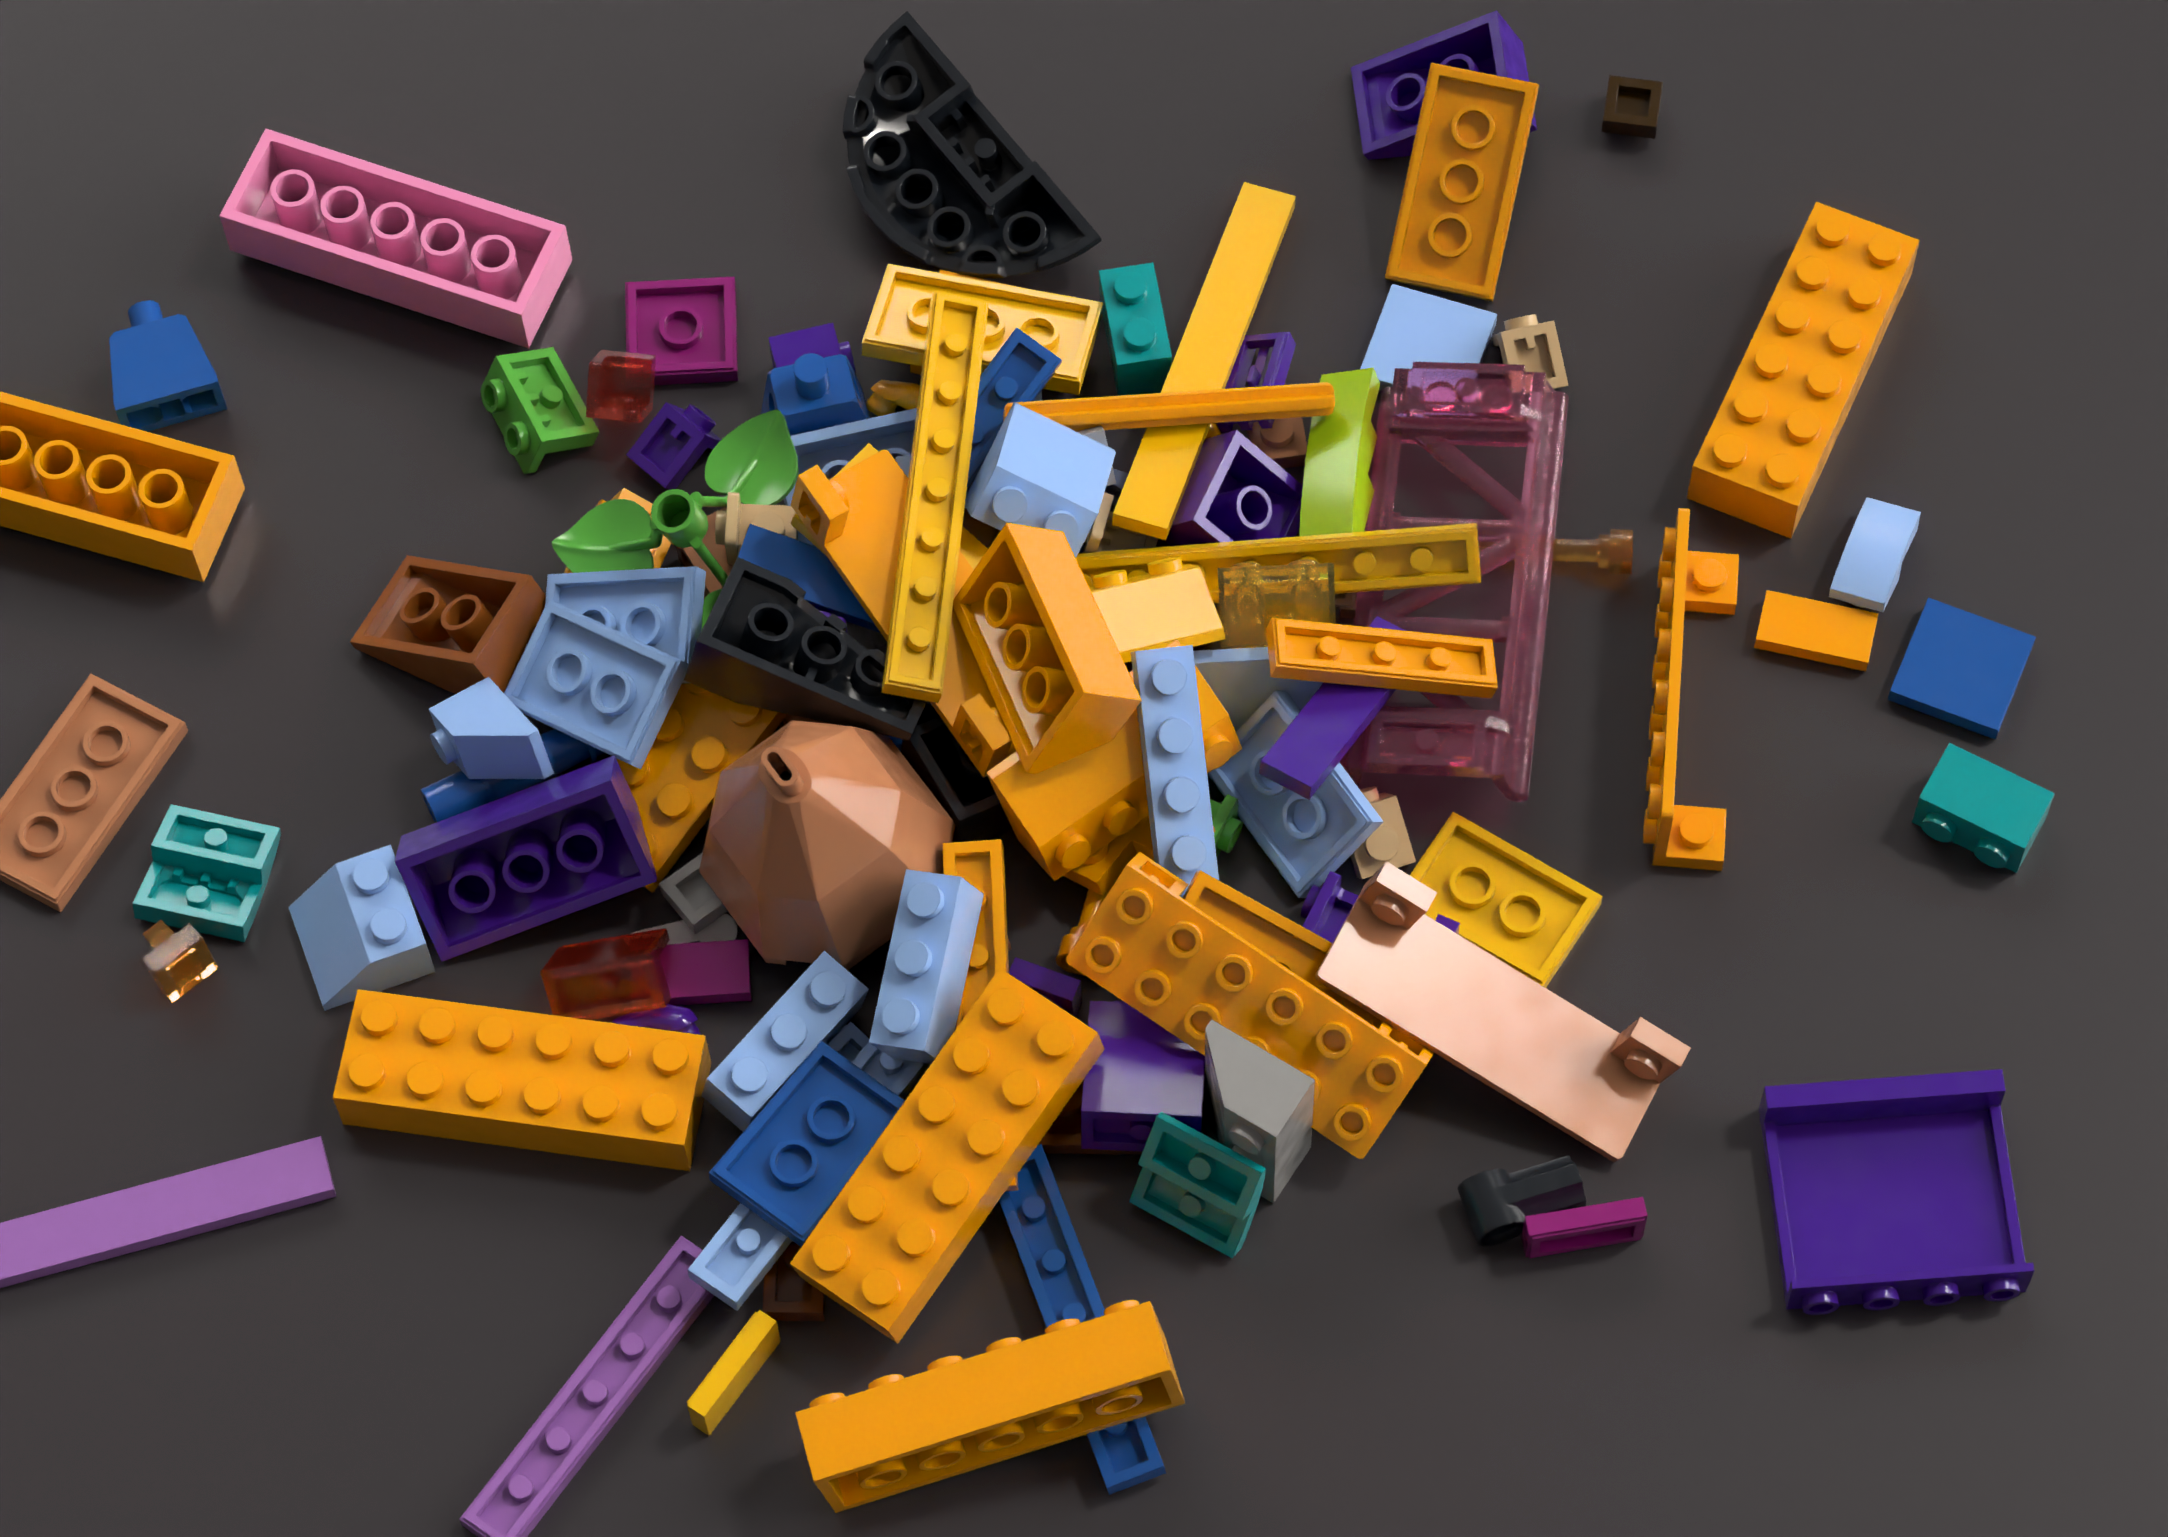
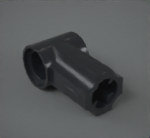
(1500, 1200)

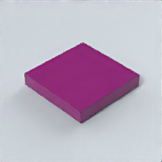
(686, 327)

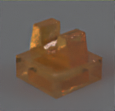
(177, 959)

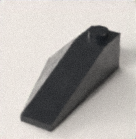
(787, 657)

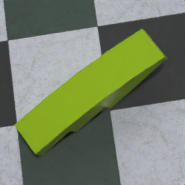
(1339, 457)

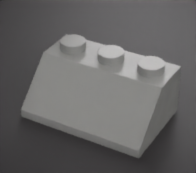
(1258, 1105)

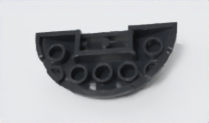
(946, 172)

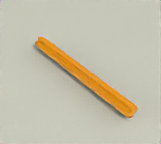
(1188, 407)

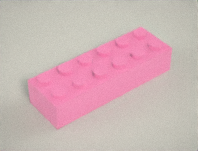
(397, 238)

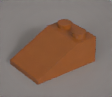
(452, 622)

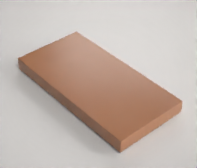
(81, 789)

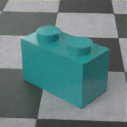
(1135, 329)
(1982, 808)

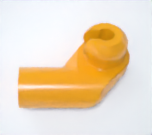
(889, 394)

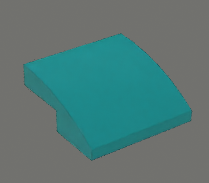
(207, 872)
(1198, 1185)

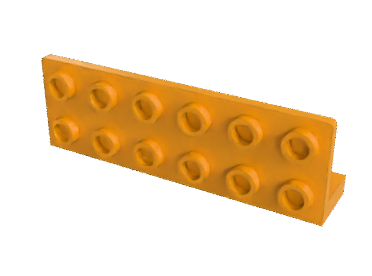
(859, 530)
(1692, 583)
(1192, 969)

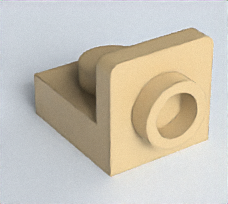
(1533, 346)
(733, 524)

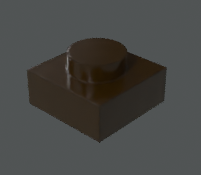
(1632, 107)

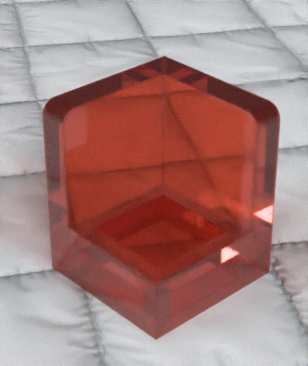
(620, 386)

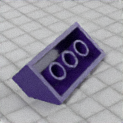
(526, 858)

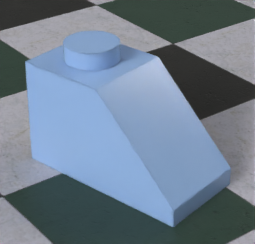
(488, 735)

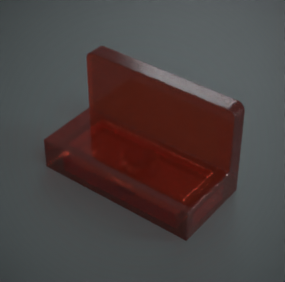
(608, 976)

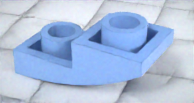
(1874, 554)

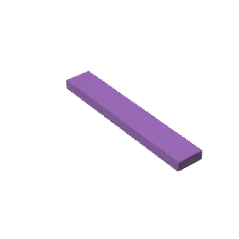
(164, 1211)
(591, 1400)

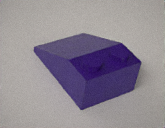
(1393, 85)

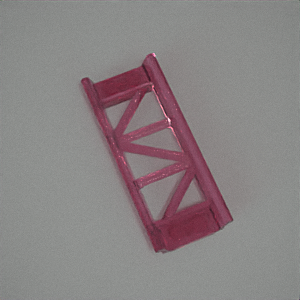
(1477, 407)

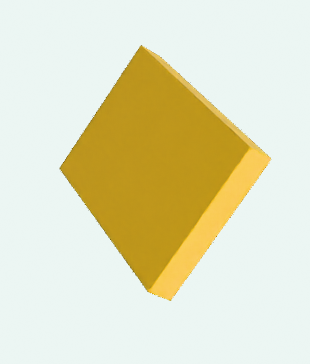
(1505, 898)

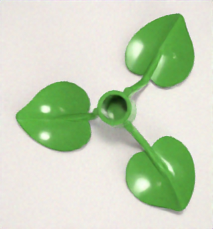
(619, 533)

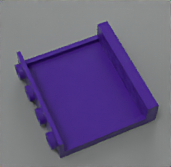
(1893, 1191)

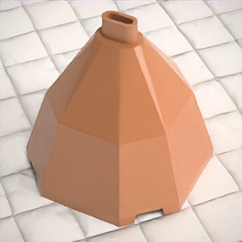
(828, 850)

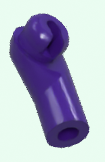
(668, 1018)

